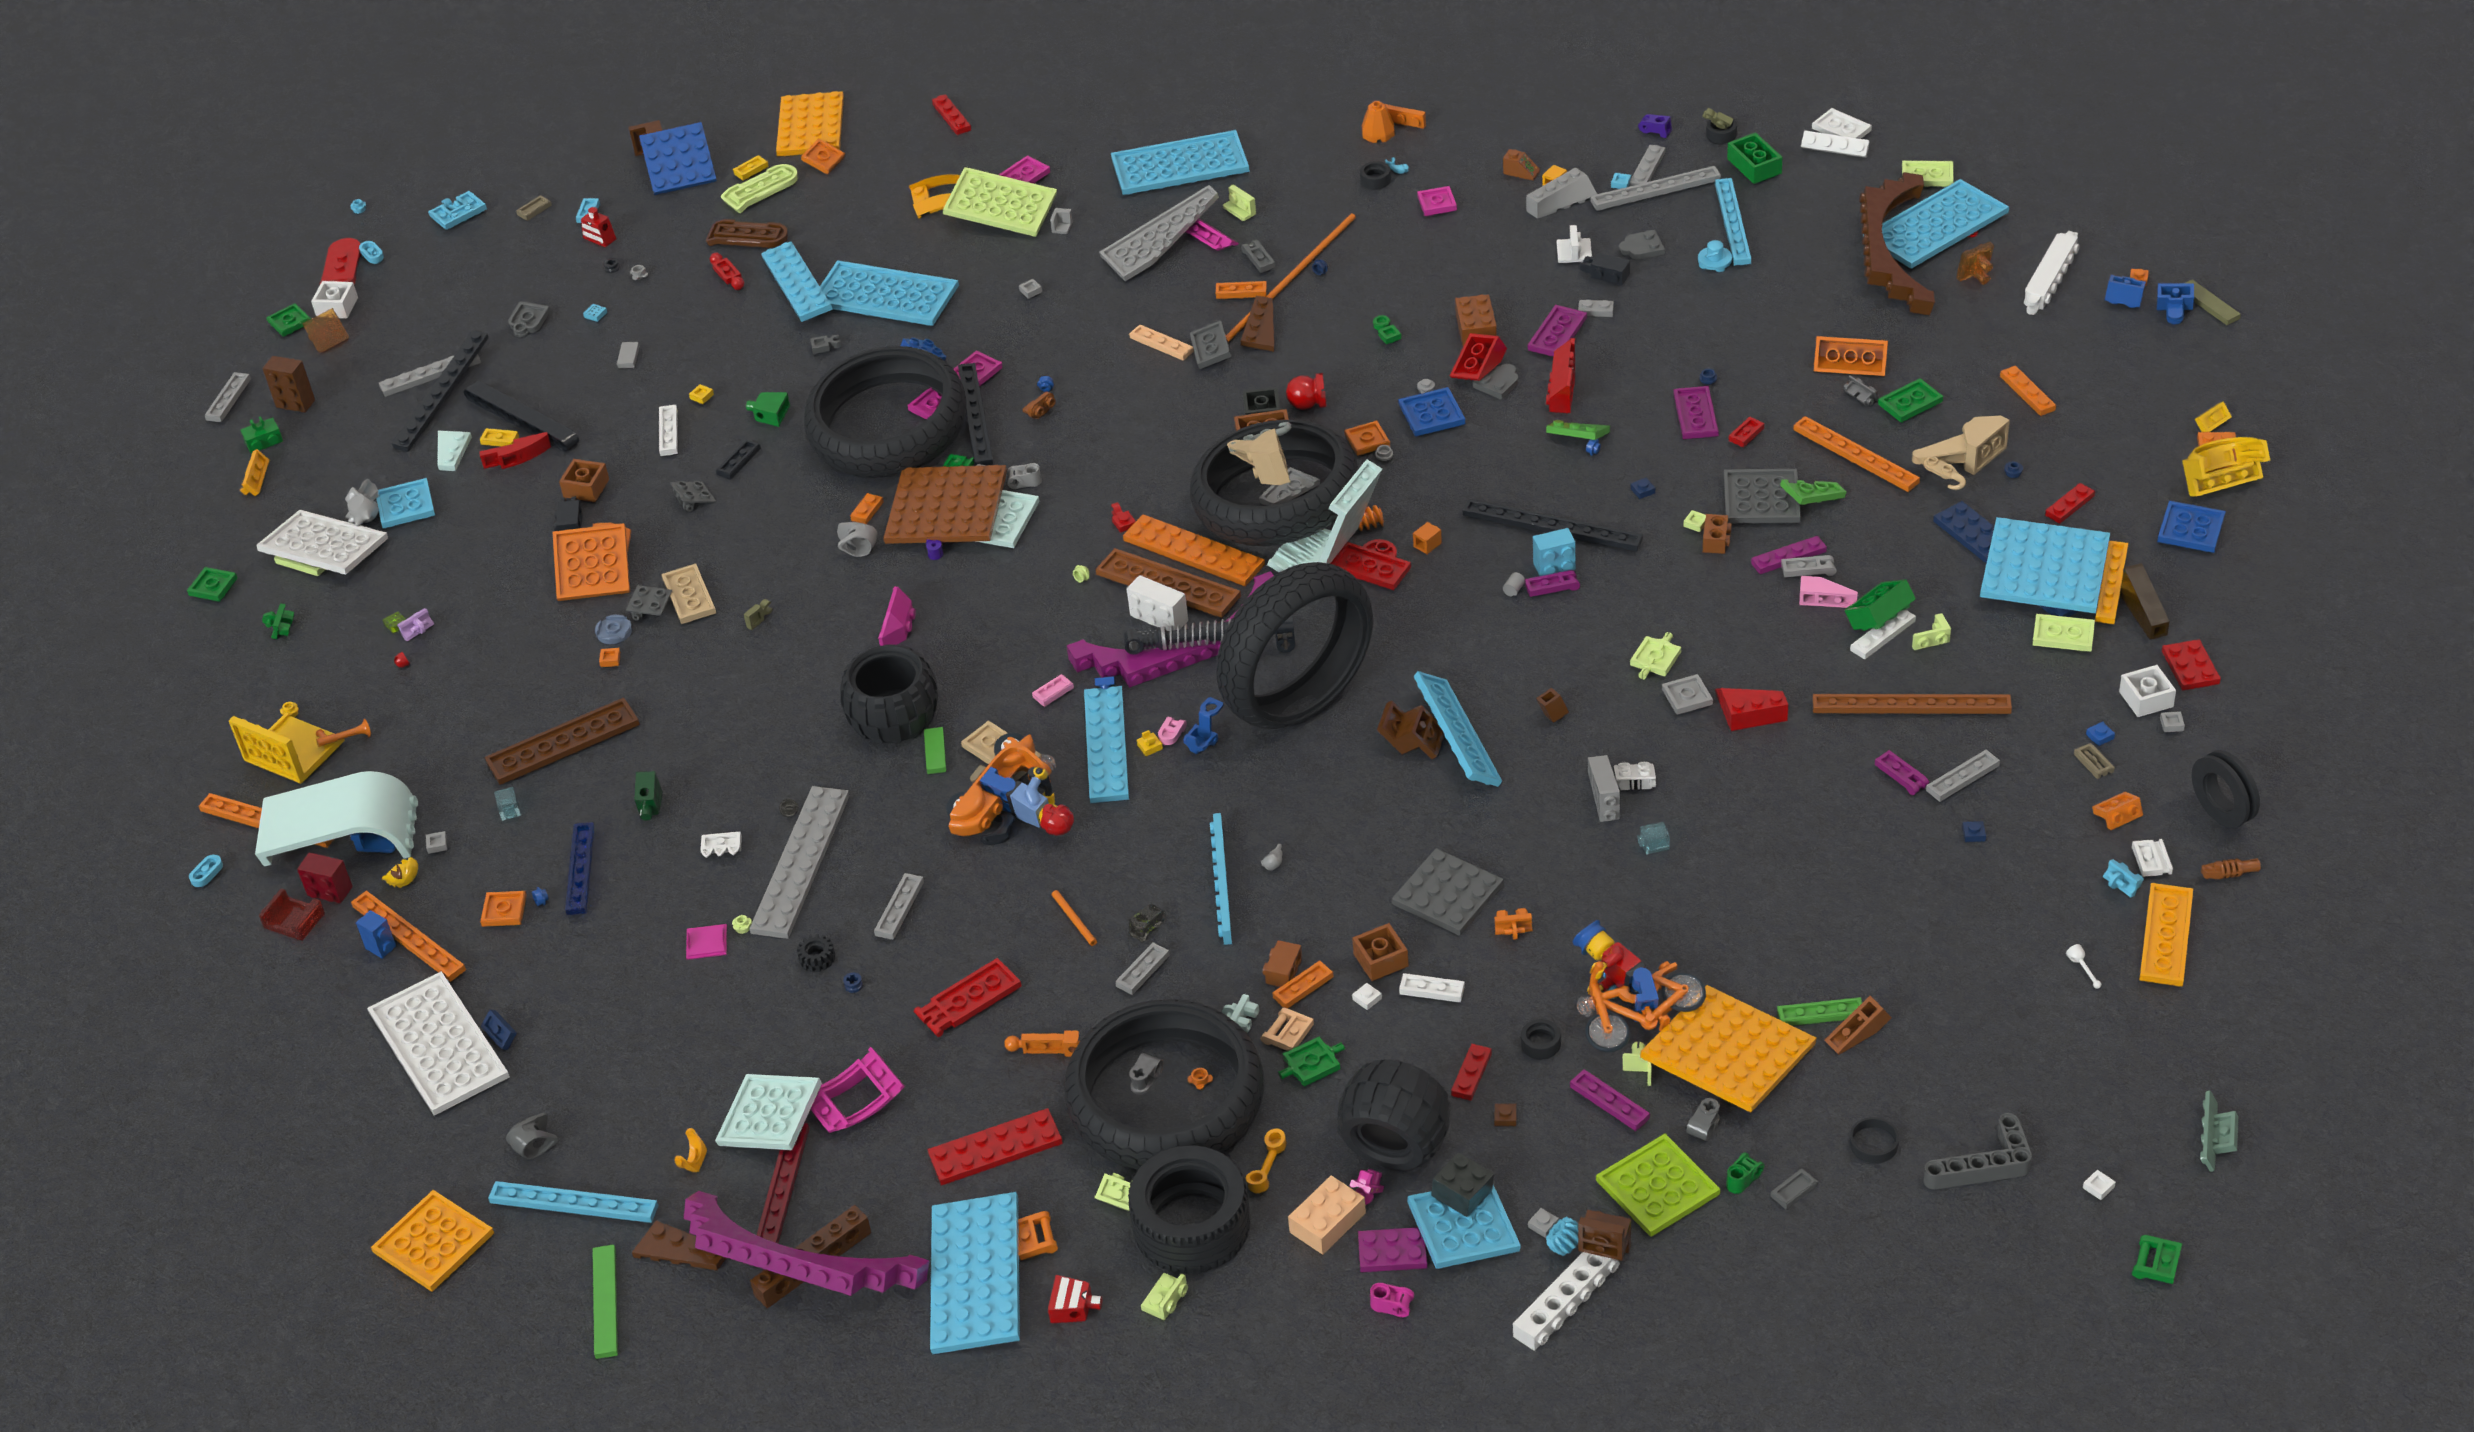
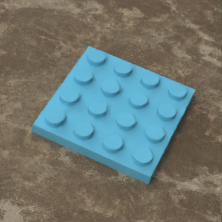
(1463, 1239)

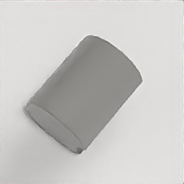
(1513, 584)

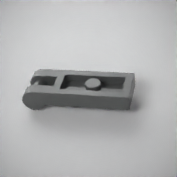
(1258, 256)

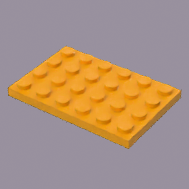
(806, 119)

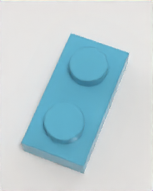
(585, 205)

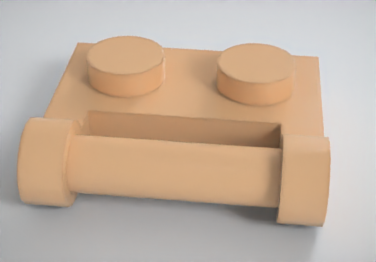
(1292, 1033)

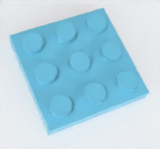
(405, 503)

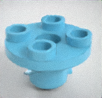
(1714, 257)

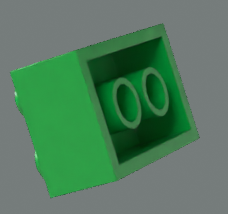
(1754, 158)
(1880, 605)

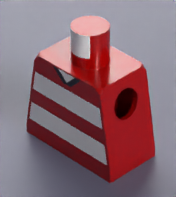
(597, 228)
(1071, 1300)

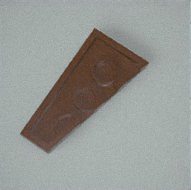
(1260, 327)
(675, 1246)

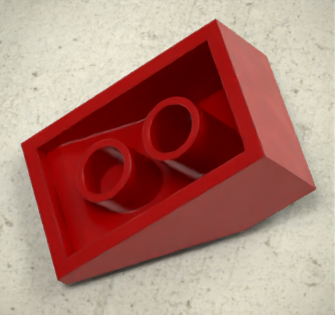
(1478, 357)

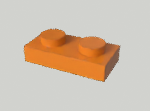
(866, 508)

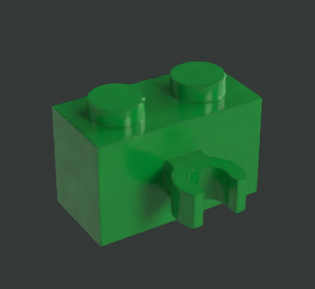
(261, 434)

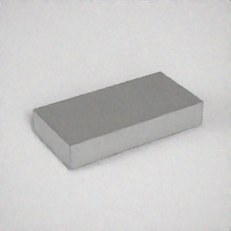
(628, 355)

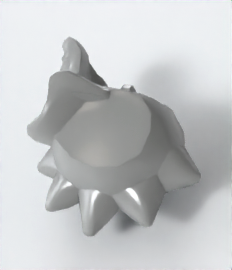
(361, 503)

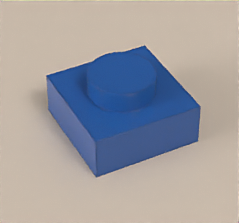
(1105, 682)
(2100, 733)

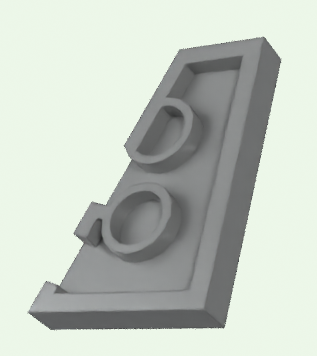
(1298, 484)

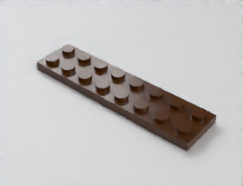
(561, 741)

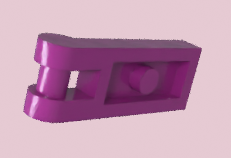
(1552, 583)
(1901, 772)

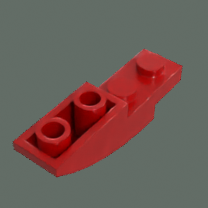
(517, 453)

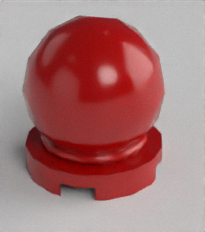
(1305, 392)

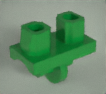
(282, 615)

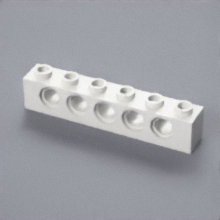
(1564, 1296)

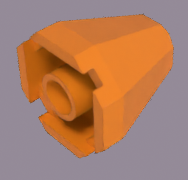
(1377, 123)

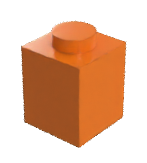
(1427, 538)

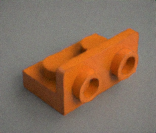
(2119, 809)

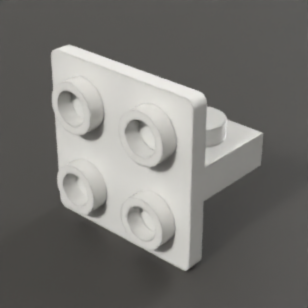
(1573, 249)

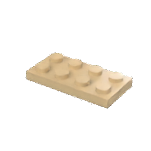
(688, 593)
(982, 744)

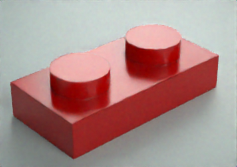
(1746, 432)

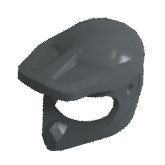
(525, 1133)

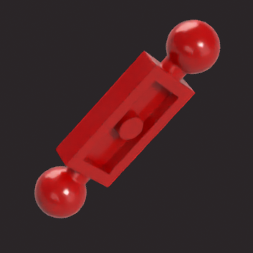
(727, 271)

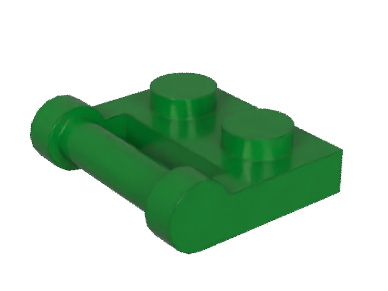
(2165, 1259)

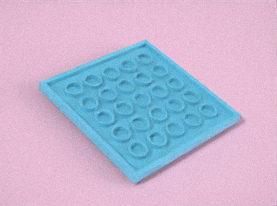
(2045, 565)

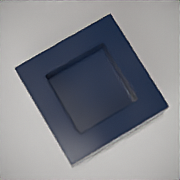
(1643, 488)
(1974, 831)

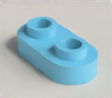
(371, 252)
(206, 870)

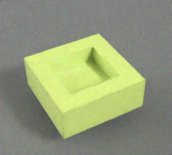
(1695, 521)

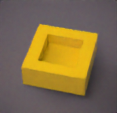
(701, 394)

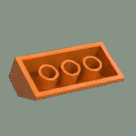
(1850, 356)

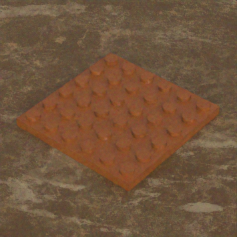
(945, 504)

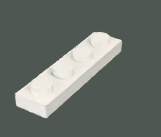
(1835, 144)
(668, 430)
(1877, 638)

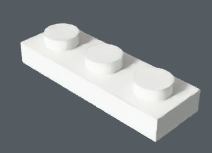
(1432, 987)

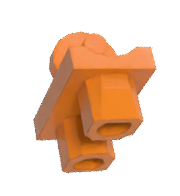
(1513, 924)

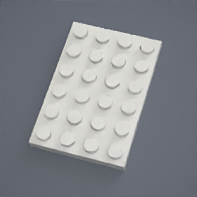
(322, 541)

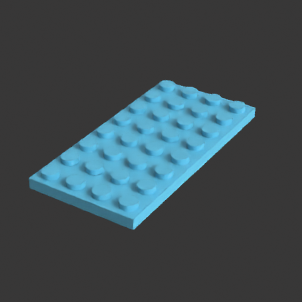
(1179, 162)
(1939, 222)
(887, 292)
(974, 1273)

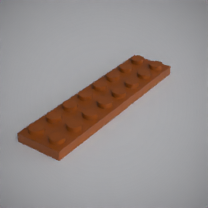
(1199, 592)

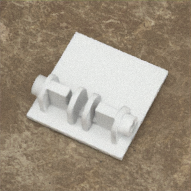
(1642, 771)

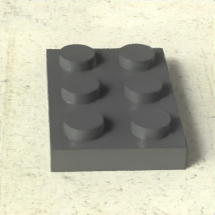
(1210, 344)

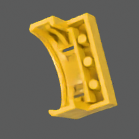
(2220, 454)

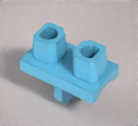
(2122, 878)

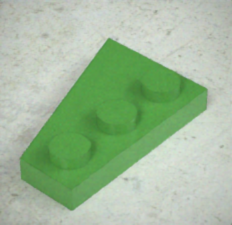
(1586, 431)
(1810, 493)

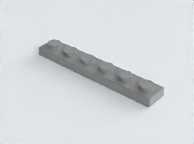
(417, 376)

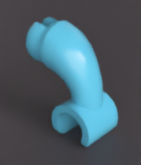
(1400, 169)
(448, 204)

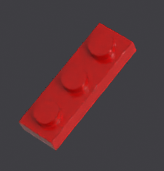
(2070, 503)
(1471, 1072)

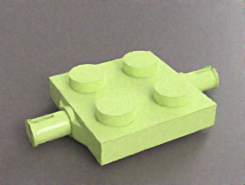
(1655, 655)

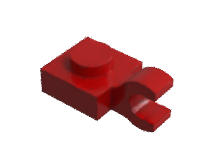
(1121, 519)

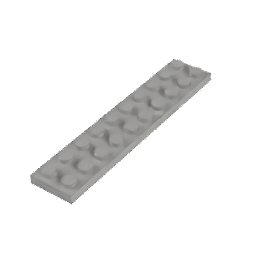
(799, 862)

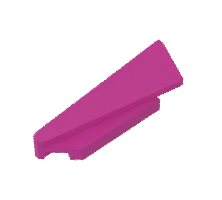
(1210, 235)

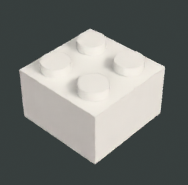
(335, 295)
(2147, 690)

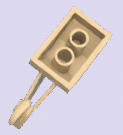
(1977, 446)

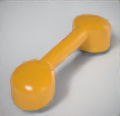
(1275, 1143)

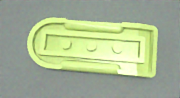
(760, 187)

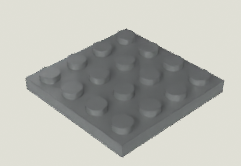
(1758, 497)
(1447, 891)

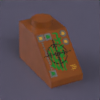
(1519, 165)

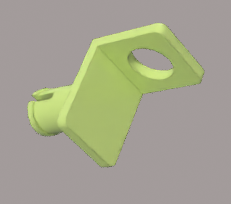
(1633, 1062)

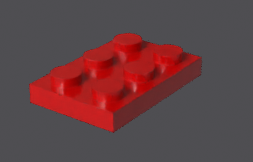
(2191, 664)

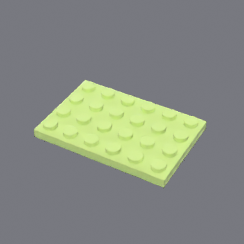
(1000, 201)

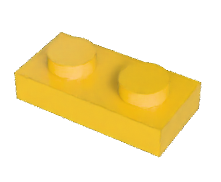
(750, 167)
(2213, 417)
(498, 437)

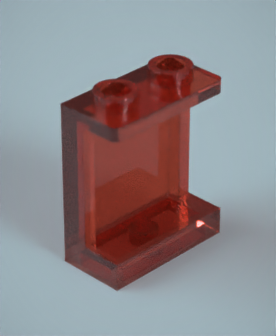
(291, 915)

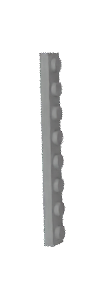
(1655, 188)

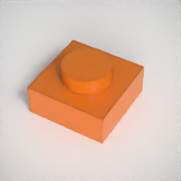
(2139, 274)
(609, 657)

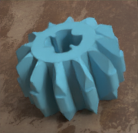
(1563, 1236)

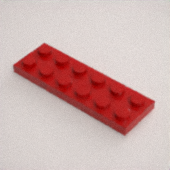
(994, 1146)

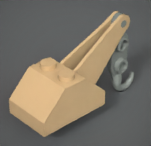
(1265, 454)

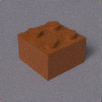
(584, 480)
(1380, 952)

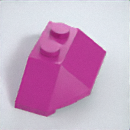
(897, 619)

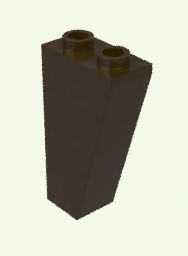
(2143, 601)

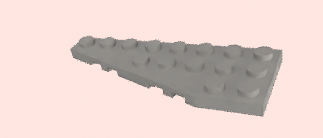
(1153, 239)

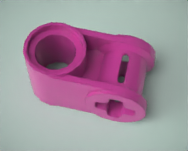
(1391, 1299)

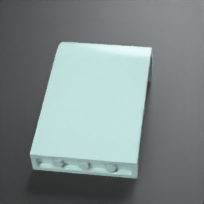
(1326, 544)
(336, 809)

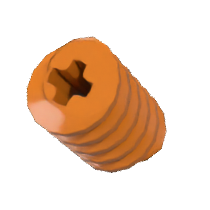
(1371, 517)

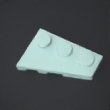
(451, 448)

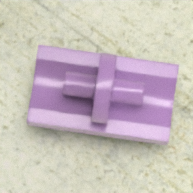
(415, 624)

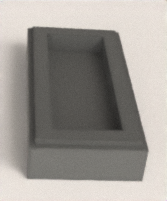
(1793, 1188)

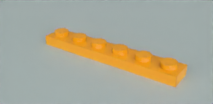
(2111, 582)

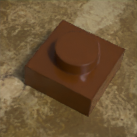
(1505, 1114)

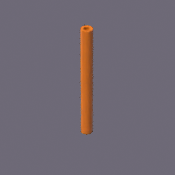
(1074, 918)

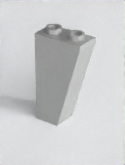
(1604, 788)

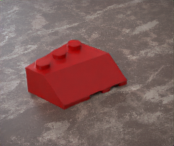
(1562, 379)
(1752, 707)

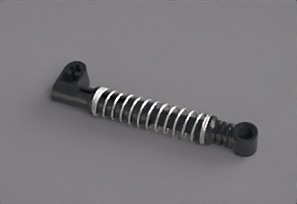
(1213, 631)

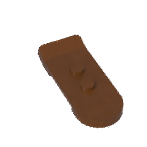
(747, 233)

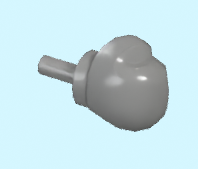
(1273, 859)

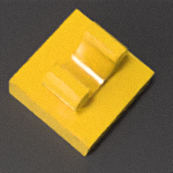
(1149, 743)

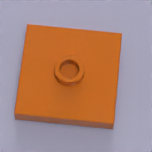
(822, 156)
(1366, 437)
(503, 908)

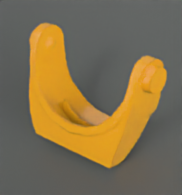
(696, 1153)

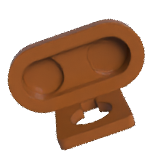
(1040, 406)

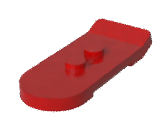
(342, 261)

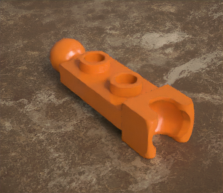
(1044, 1043)

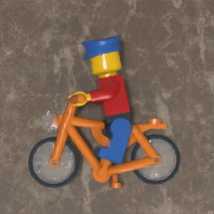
(1635, 985)

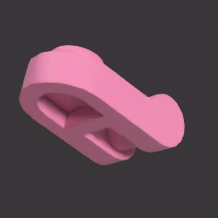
(1171, 730)

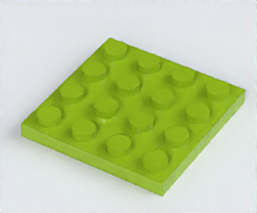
(1658, 1185)

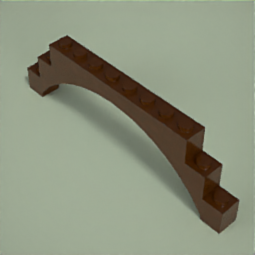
(1880, 265)

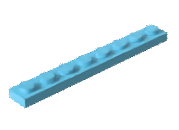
(1733, 221)
(1221, 884)
(573, 1201)

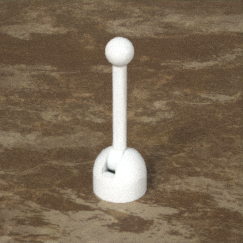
(2077, 954)

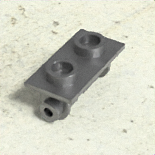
(1866, 394)

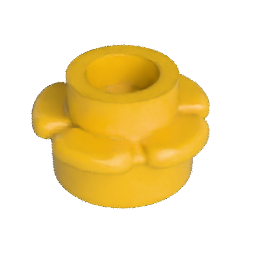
(291, 708)

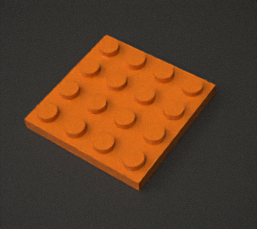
(591, 562)

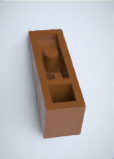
(1858, 1026)

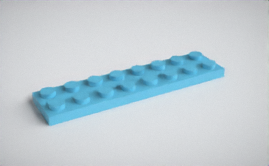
(796, 281)
(1457, 729)
(1106, 744)

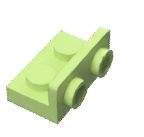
(1240, 203)
(1114, 1191)
(1165, 1295)

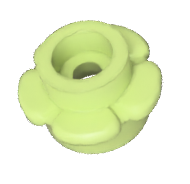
(1081, 573)
(742, 924)

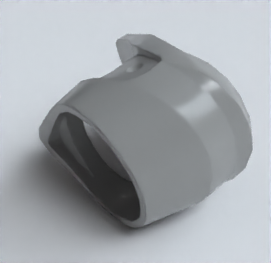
(857, 534)

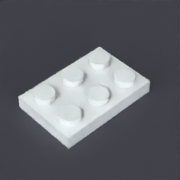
(1841, 124)

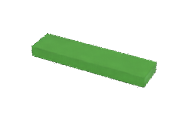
(1818, 1011)

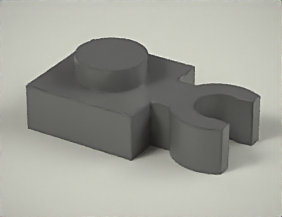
(823, 344)

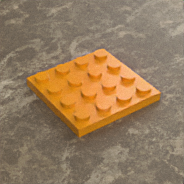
(432, 1240)

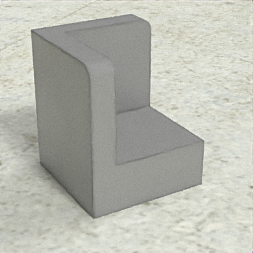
(1061, 220)

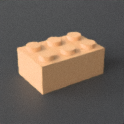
(1326, 1215)

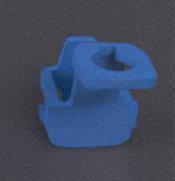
(1202, 735)

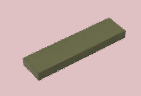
(2214, 305)

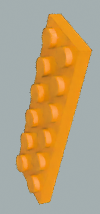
(2166, 934)

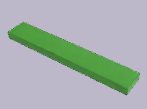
(605, 1302)

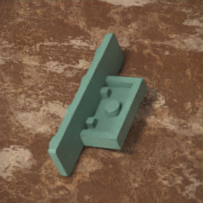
(2219, 1131)

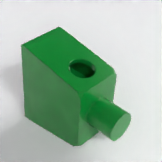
(769, 407)

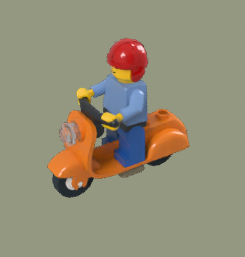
(996, 791)

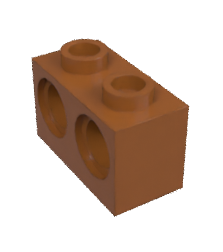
(1715, 533)

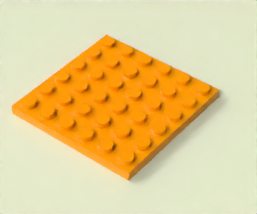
(1729, 1049)

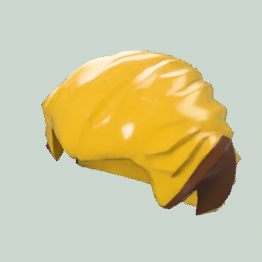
(403, 873)

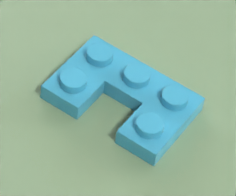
(447, 219)

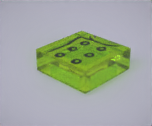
(393, 620)

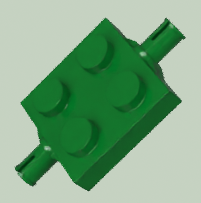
(1311, 1061)

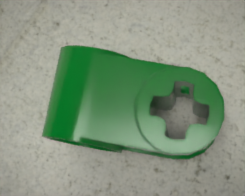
(1743, 1173)

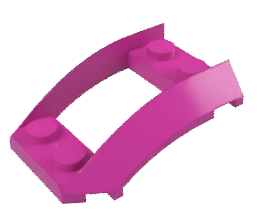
(871, 1066)

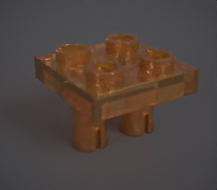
(1976, 263)
(325, 330)

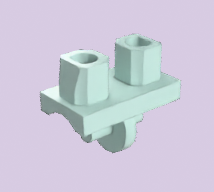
(1239, 1012)

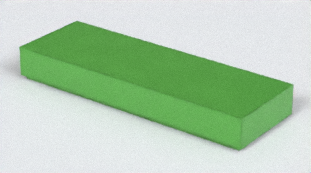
(935, 750)

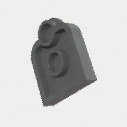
(1642, 245)
(528, 318)
(1498, 381)

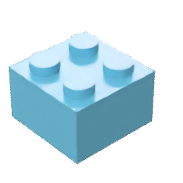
(1554, 552)

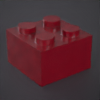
(324, 877)

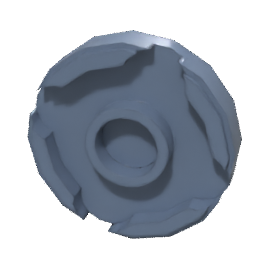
(613, 629)

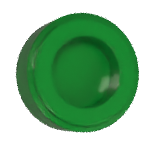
(1381, 322)

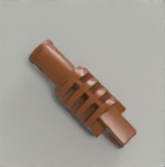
(2230, 868)

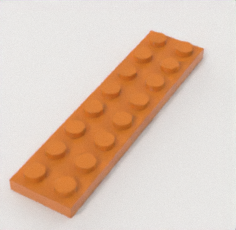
(1194, 550)

